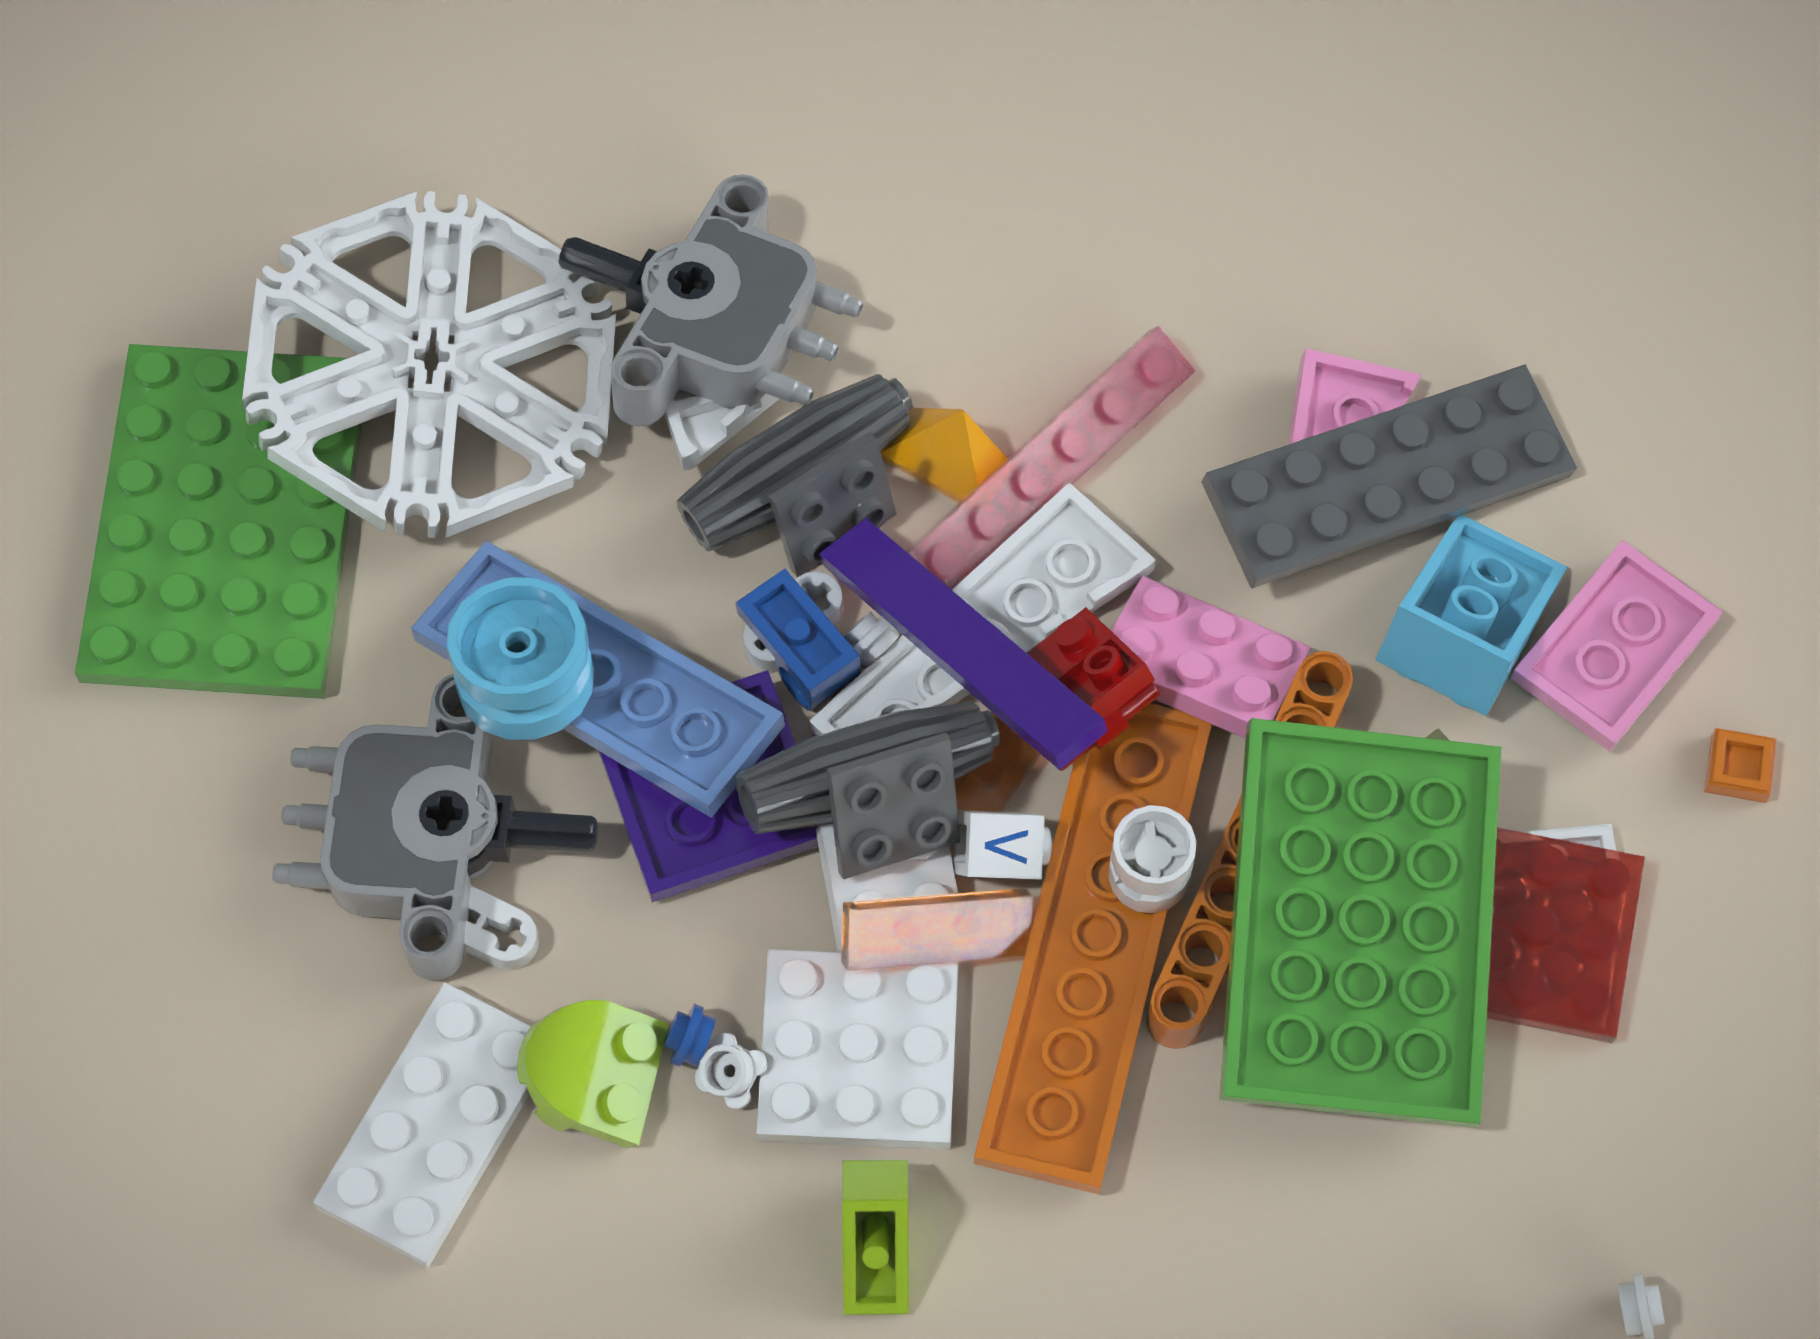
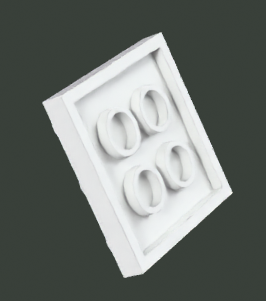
(857, 1052)

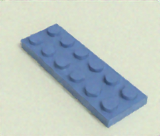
(646, 699)

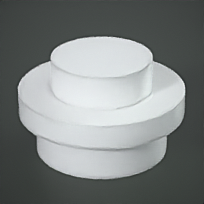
(871, 637)
(1640, 1307)

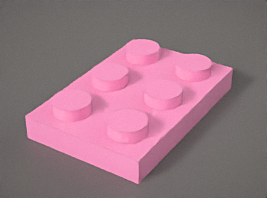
(1616, 645)
(1208, 657)

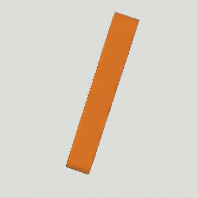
(1206, 923)

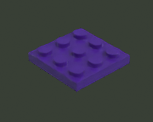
(686, 848)

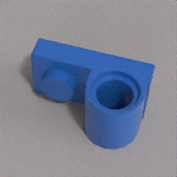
(805, 644)

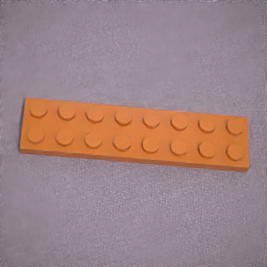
(1086, 964)

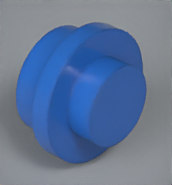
(689, 1036)

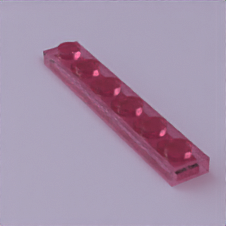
(1054, 457)

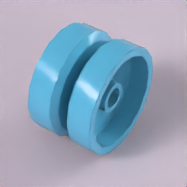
(520, 658)

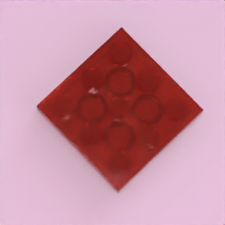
(1561, 934)

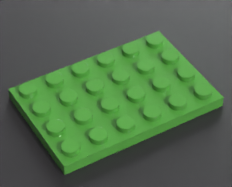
(206, 549)
(1361, 924)

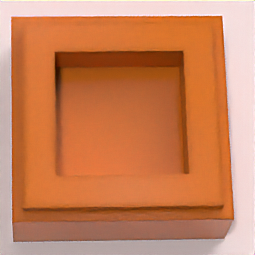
(1740, 765)

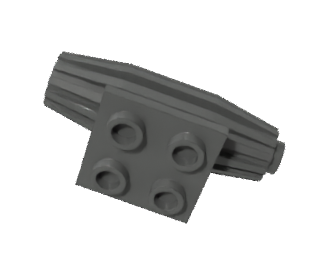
(806, 474)
(876, 781)

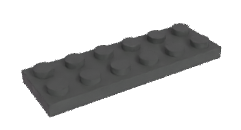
(1388, 475)

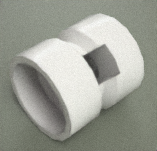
(1153, 844)

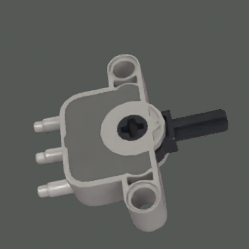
(714, 309)
(386, 821)

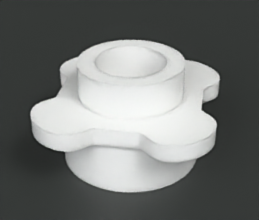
(712, 1074)

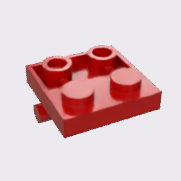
(1099, 671)

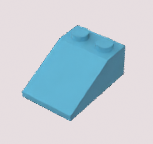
(1470, 614)

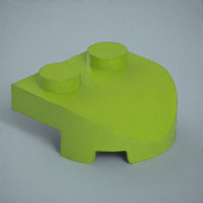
(593, 1068)

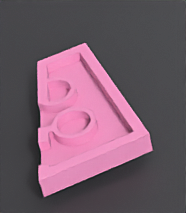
(1343, 391)

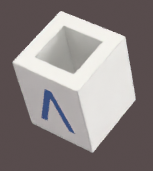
(1001, 845)

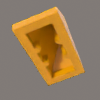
(944, 451)

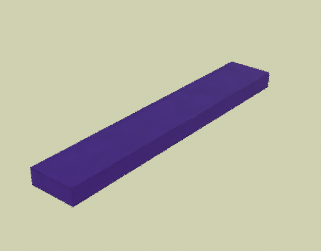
(964, 644)

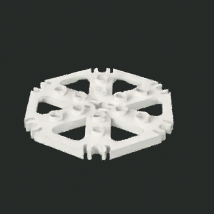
(387, 357)

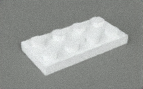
(430, 1128)

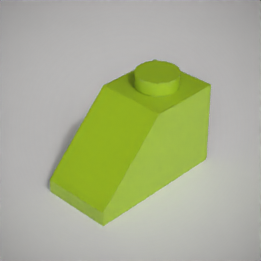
(875, 1237)

